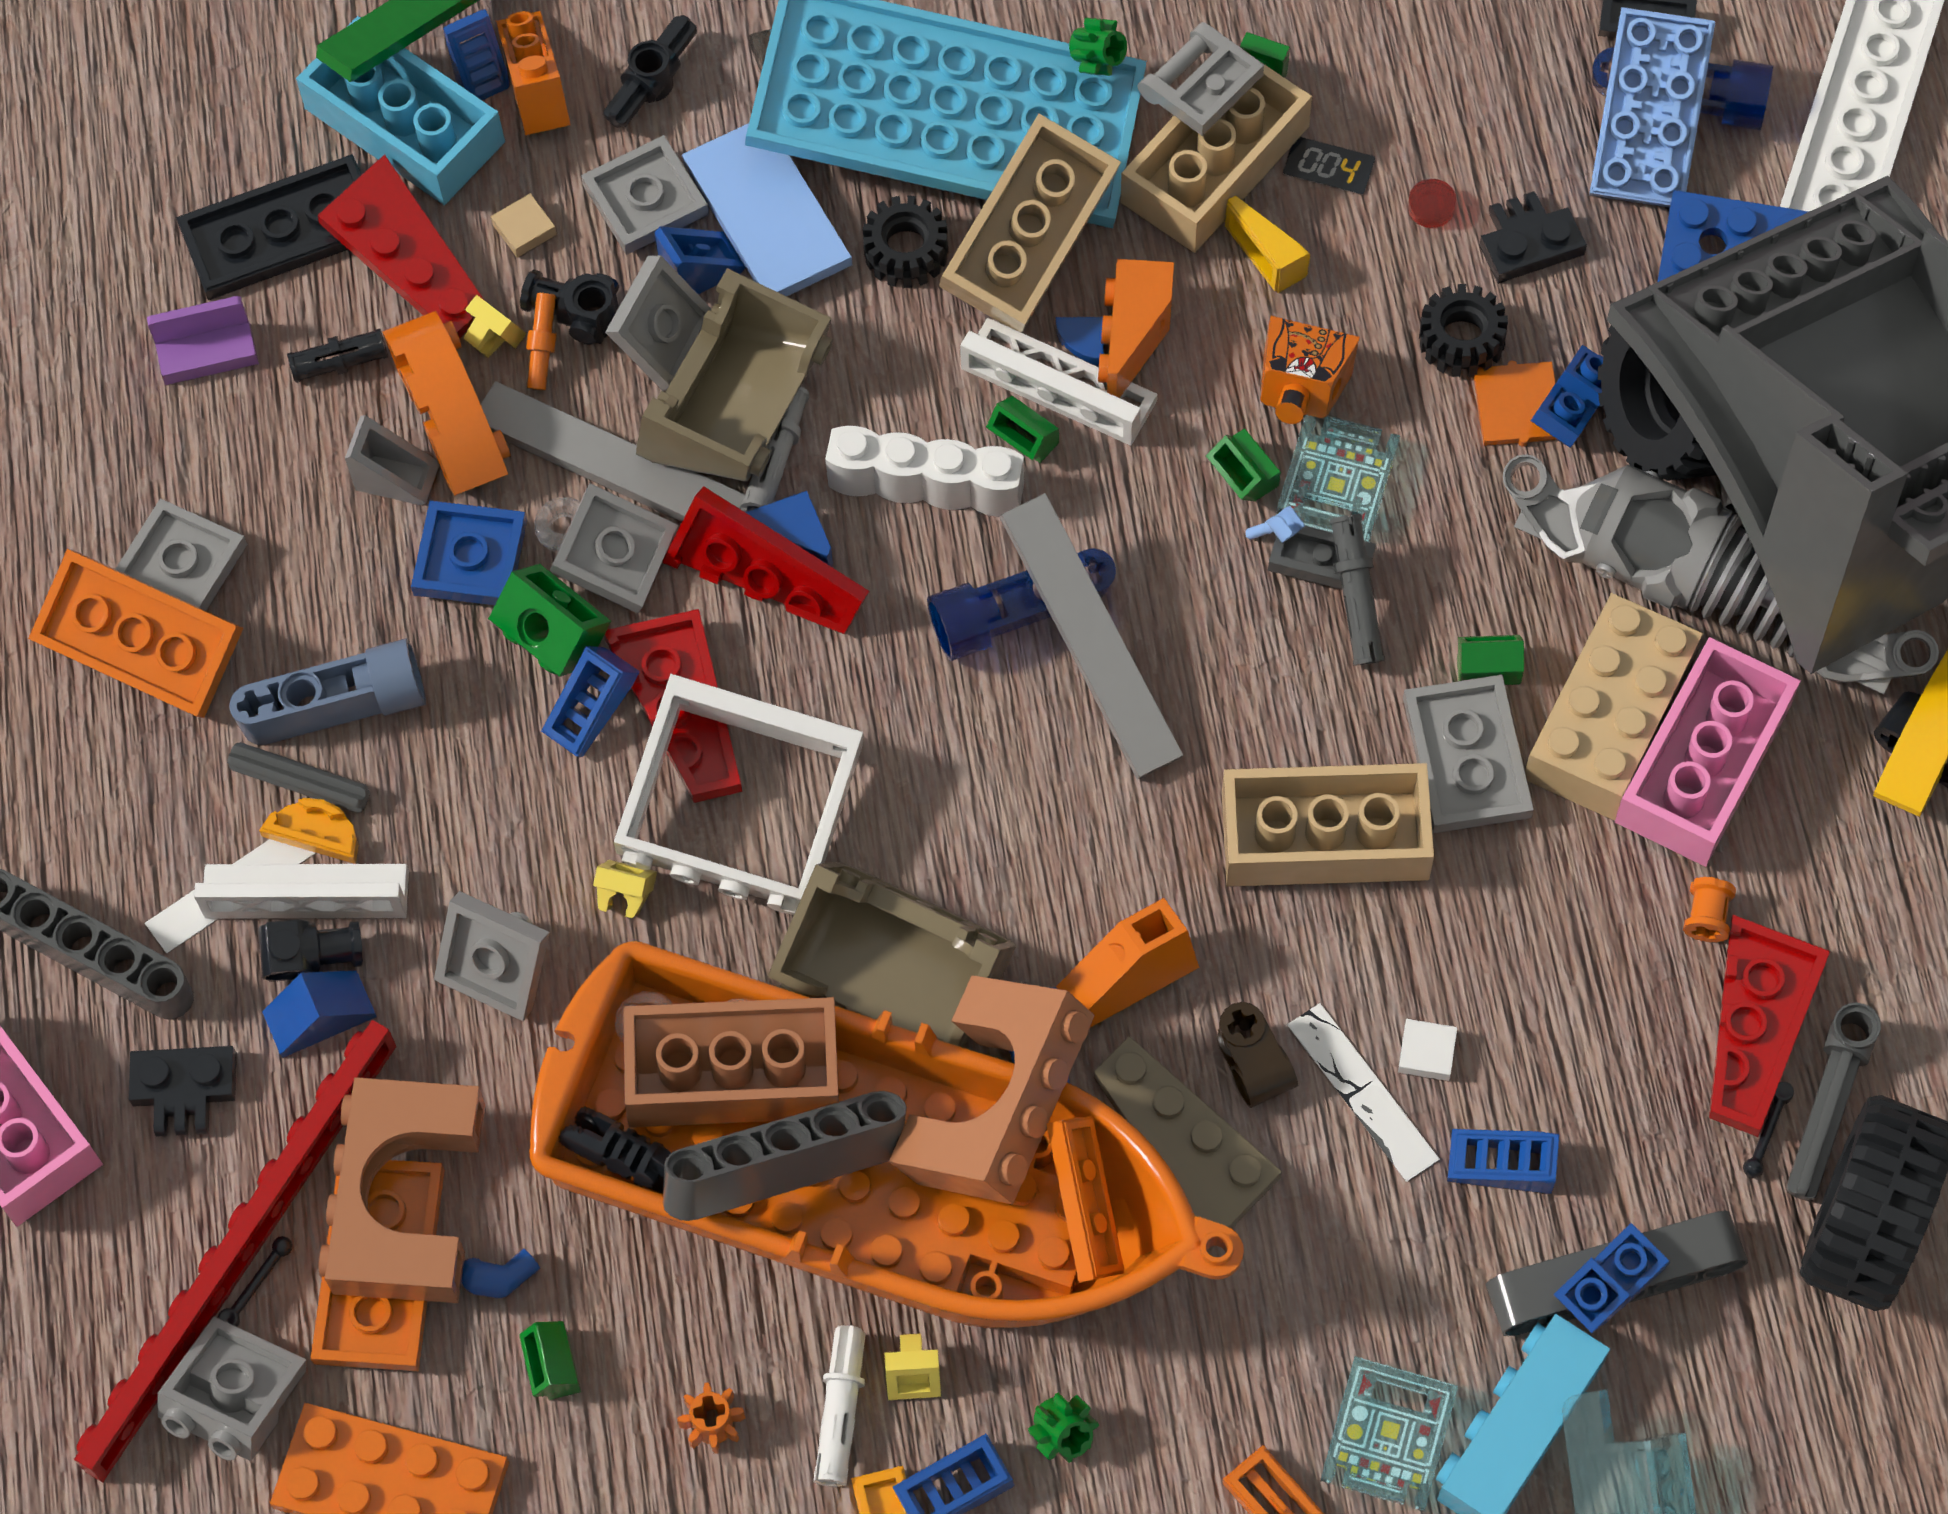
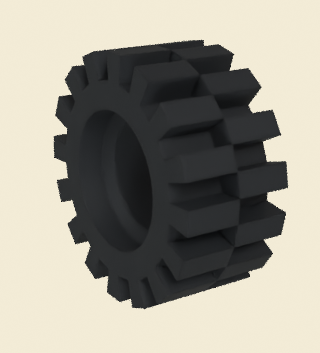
(905, 264)
(1466, 308)

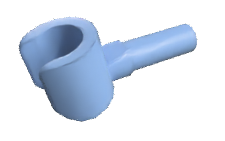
(1283, 524)

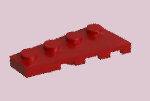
(399, 243)
(747, 553)
(698, 745)
(1761, 1014)

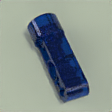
(1736, 91)
(970, 617)

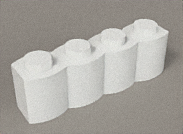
(911, 470)

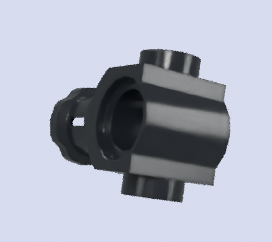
(574, 300)
(299, 948)

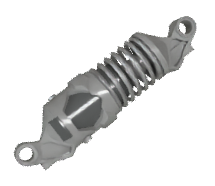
(1683, 555)

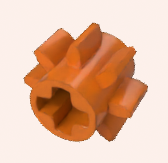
(724, 1421)

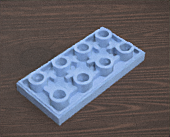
(1652, 107)
(767, 213)

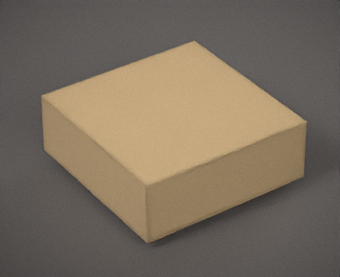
(523, 225)

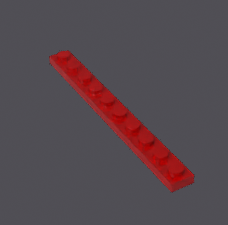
(225, 1265)

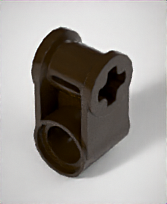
(1256, 1062)

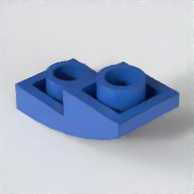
(1572, 398)
(1612, 1278)

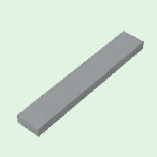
(595, 453)
(1091, 636)

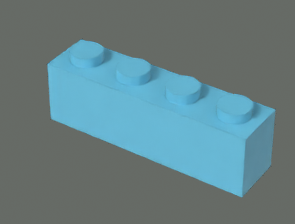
(1523, 1422)

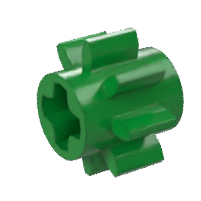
(1098, 46)
(1063, 1427)

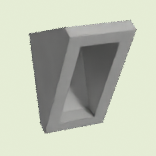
(388, 464)

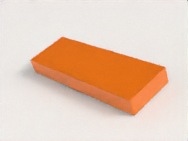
(1085, 1198)

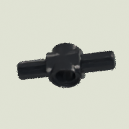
(645, 56)

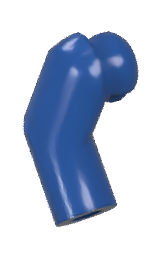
(495, 1279)

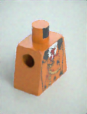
(1305, 368)

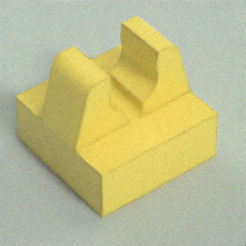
(490, 328)
(618, 877)
(912, 1371)

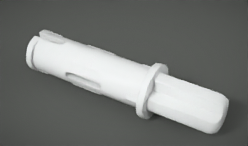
(840, 1406)

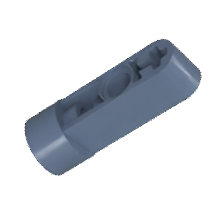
(384, 679)

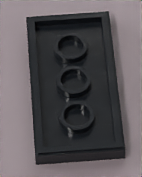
(266, 229)

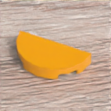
(313, 827)

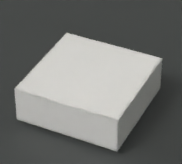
(1427, 1049)

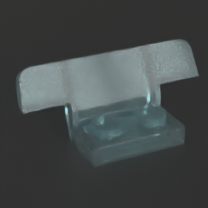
(1623, 1475)

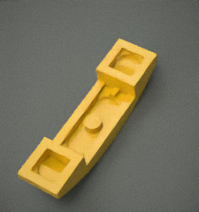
(1920, 750)

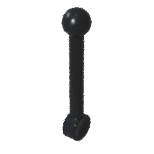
(1753, 1167)
(281, 1247)

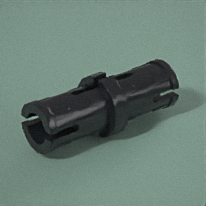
(369, 345)

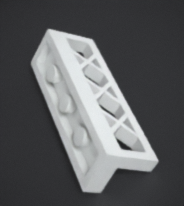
(1053, 386)
(303, 891)

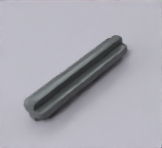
(298, 777)

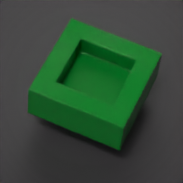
(1267, 52)

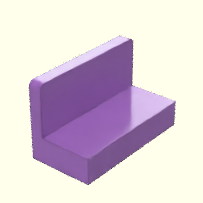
(203, 340)

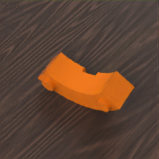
(439, 384)

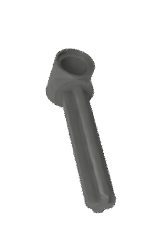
(1832, 1097)

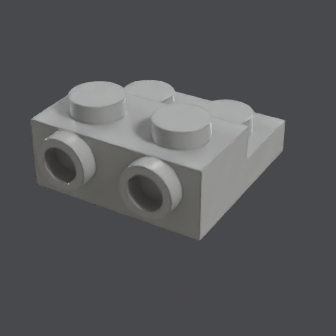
(229, 1390)

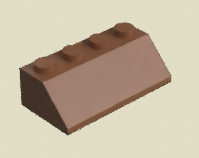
(728, 1061)

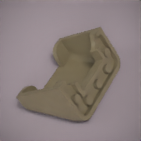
(735, 382)
(885, 951)

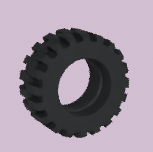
(1644, 418)
(1877, 1204)

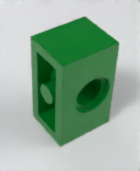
(537, 598)

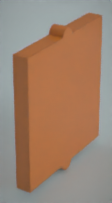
(1509, 399)

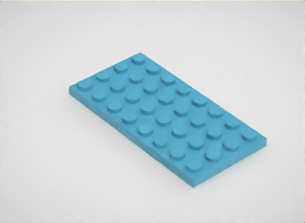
(929, 95)

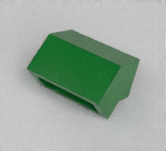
(1045, 432)
(1244, 466)
(1491, 657)
(549, 1360)

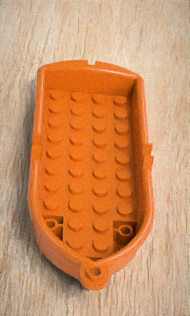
(876, 1226)

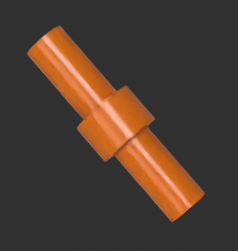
(541, 341)

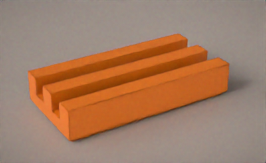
(1249, 1503)

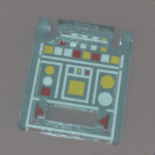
(1338, 471)
(1388, 1444)

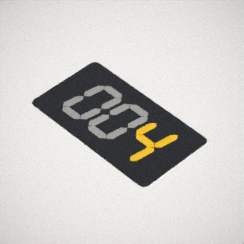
(1329, 165)

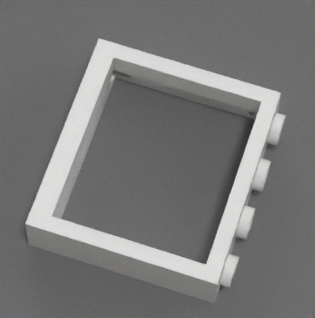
(751, 716)

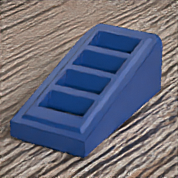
(478, 61)
(602, 708)
(1523, 1141)
(961, 1458)

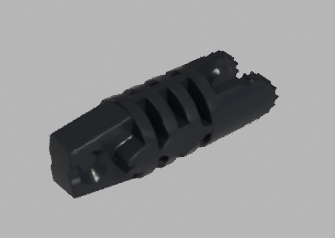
(622, 1151)

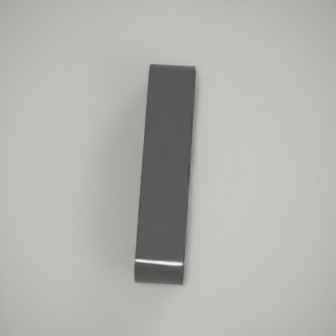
(100, 956)
(782, 1155)
(1696, 1252)

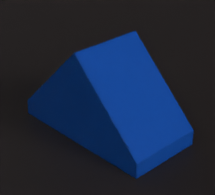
(698, 255)
(798, 522)
(316, 1009)

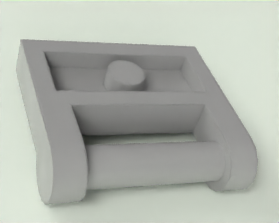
(1211, 88)

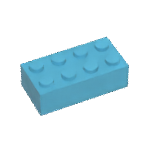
(411, 114)

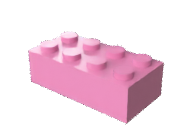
(1707, 751)
(38, 1141)

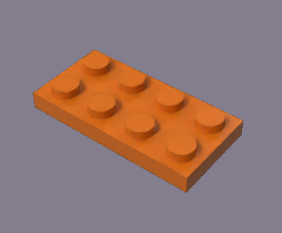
(135, 633)
(374, 1329)
(374, 1468)

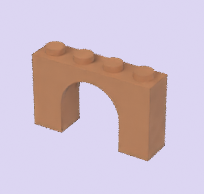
(382, 1123)
(994, 1150)

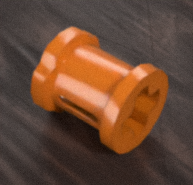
(1709, 909)

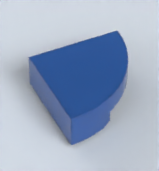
(1081, 336)

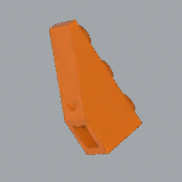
(533, 72)
(1138, 322)
(1132, 962)

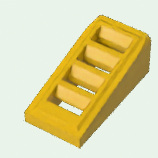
(1270, 249)

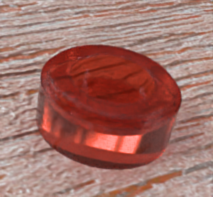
(1431, 203)

